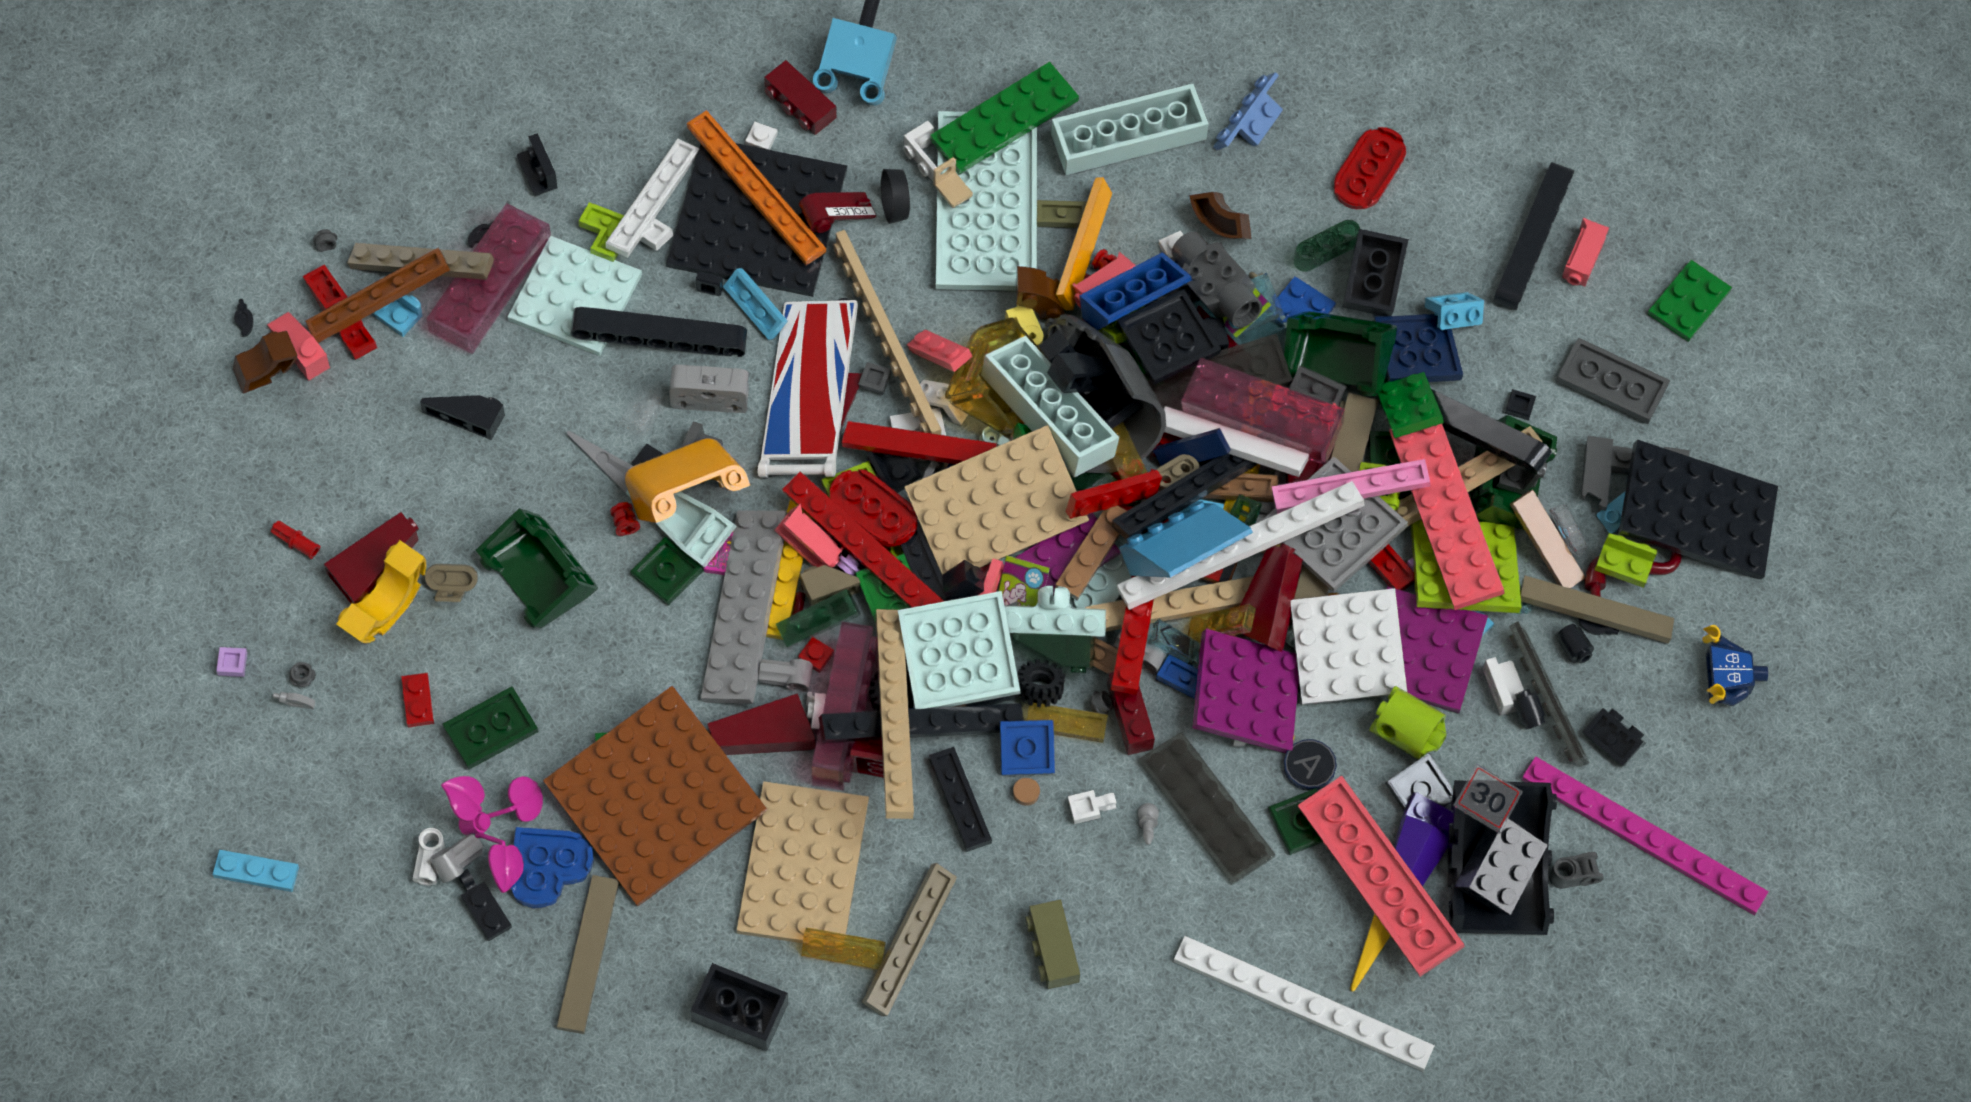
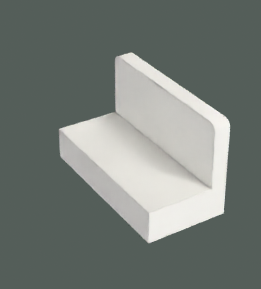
(1503, 683)

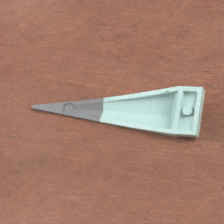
(693, 526)

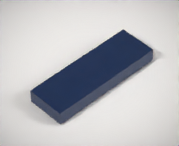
(1200, 446)

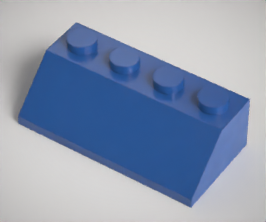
(1131, 290)

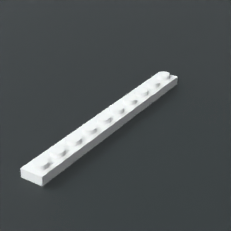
(1264, 535)
(1304, 1003)

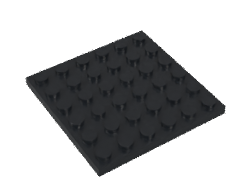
(726, 232)

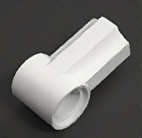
(424, 870)

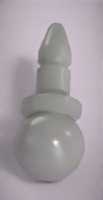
(1148, 816)

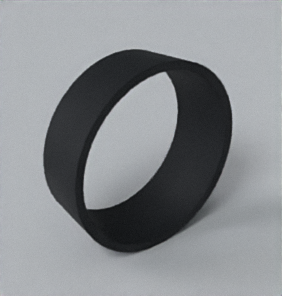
(895, 195)

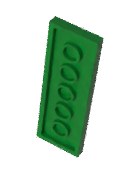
(1004, 117)

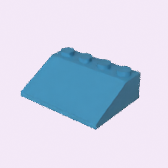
(1182, 541)

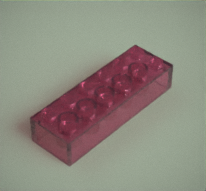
(473, 305)
(1263, 409)
(845, 694)

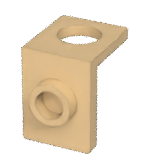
(950, 184)

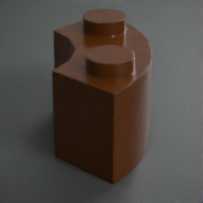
(1218, 216)
(1038, 292)
(264, 360)

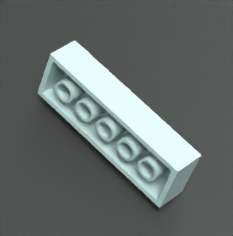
(1129, 129)
(1022, 381)

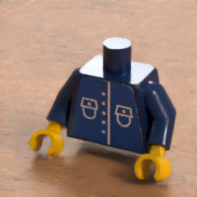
(1729, 669)

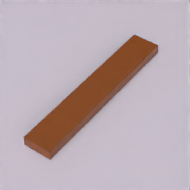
(377, 295)

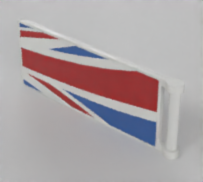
(809, 387)

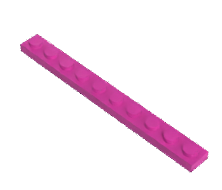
(1648, 837)

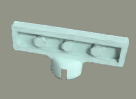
(1055, 616)

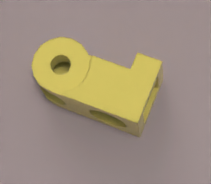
(1027, 320)

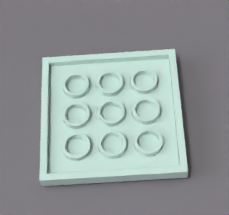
(569, 279)
(959, 651)

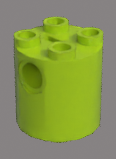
(1410, 724)

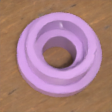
(848, 565)

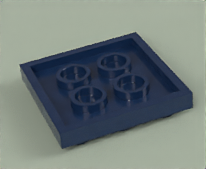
(1422, 348)

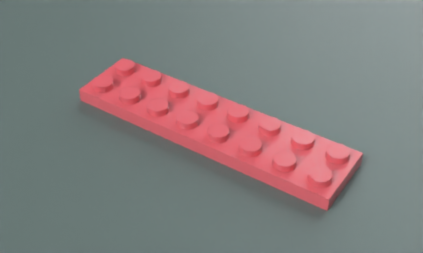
(1450, 519)
(1381, 876)

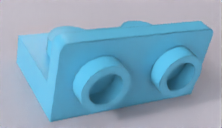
(1456, 310)
(400, 314)

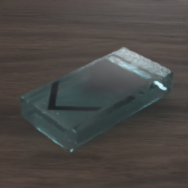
(1175, 642)

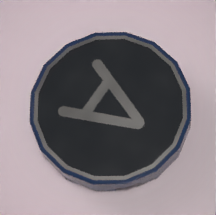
(1310, 764)

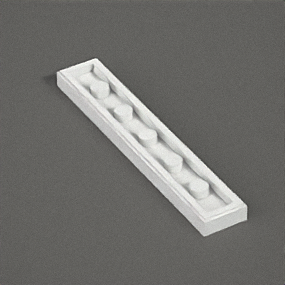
(652, 198)
(1241, 443)

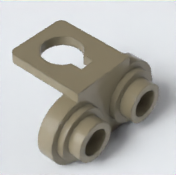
(451, 580)

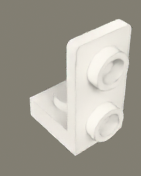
(914, 143)
(935, 396)

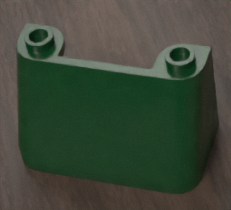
(1340, 348)
(1492, 502)
(536, 567)

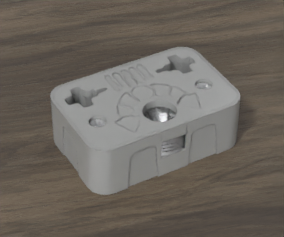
(709, 388)

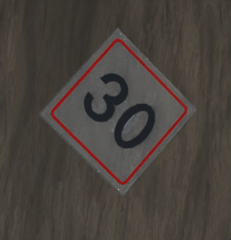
(1488, 798)

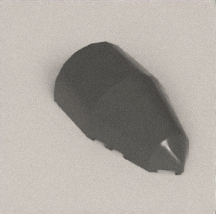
(1146, 424)

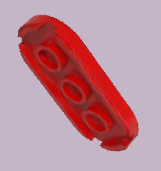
(1369, 168)
(874, 506)

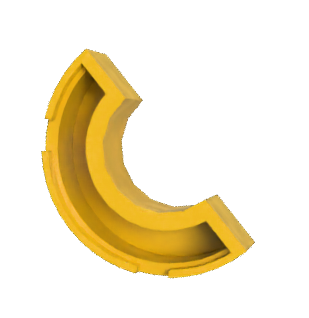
(390, 597)

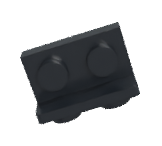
(537, 167)
(894, 469)
(1614, 736)

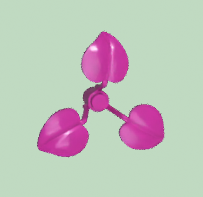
(465, 797)

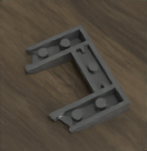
(1601, 460)

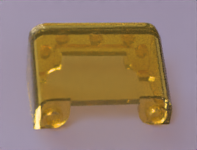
(971, 391)

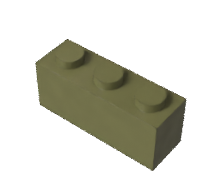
(1053, 944)

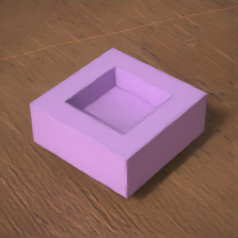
(231, 662)

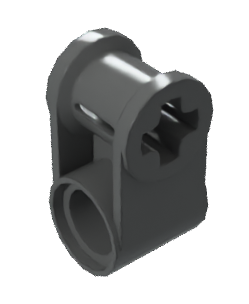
(1580, 869)

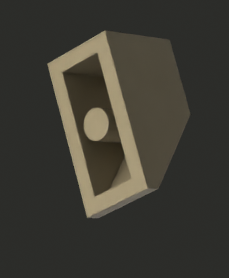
(825, 582)

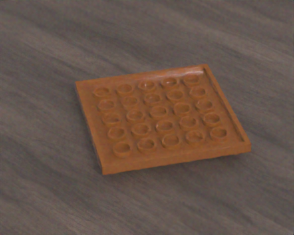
(655, 795)

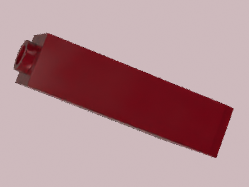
(362, 563)
(1271, 595)
(765, 729)

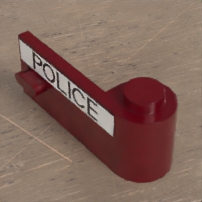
(824, 208)

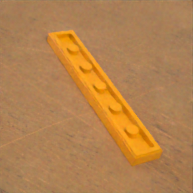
(1084, 242)

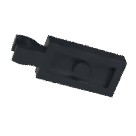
(483, 907)

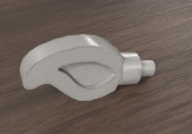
(932, 468)
(295, 700)

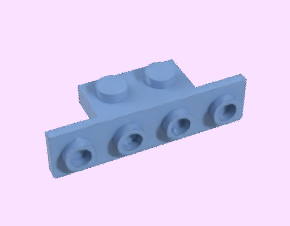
(1254, 117)

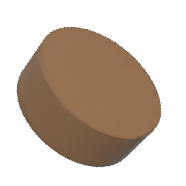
(1026, 791)

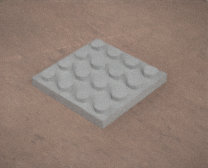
(1348, 542)

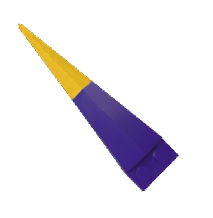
(1421, 844)

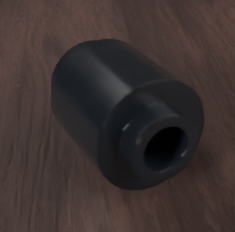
(1575, 643)
(1529, 709)

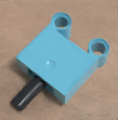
(858, 52)

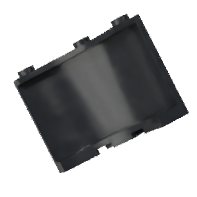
(1533, 909)

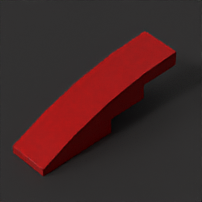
(328, 293)

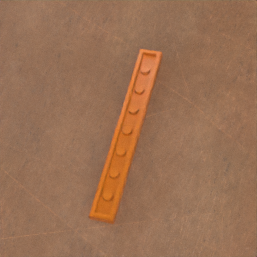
(756, 188)

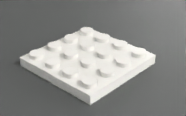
(1348, 646)

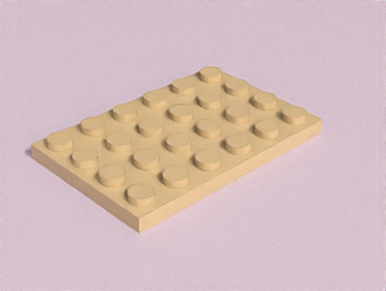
(995, 502)
(802, 862)

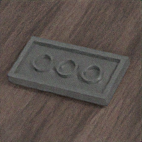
(1613, 380)

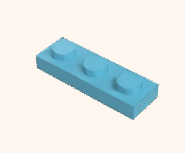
(755, 303)
(255, 870)

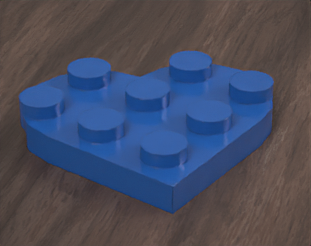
(549, 862)

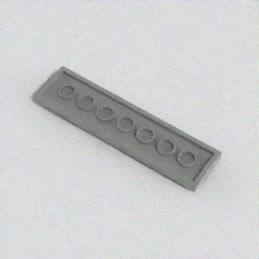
(744, 608)

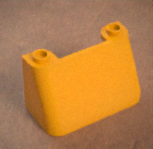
(656, 480)

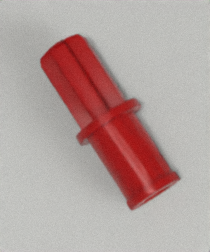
(295, 539)

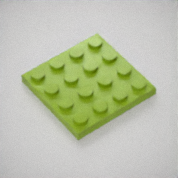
(1429, 583)

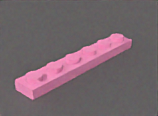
(1368, 482)

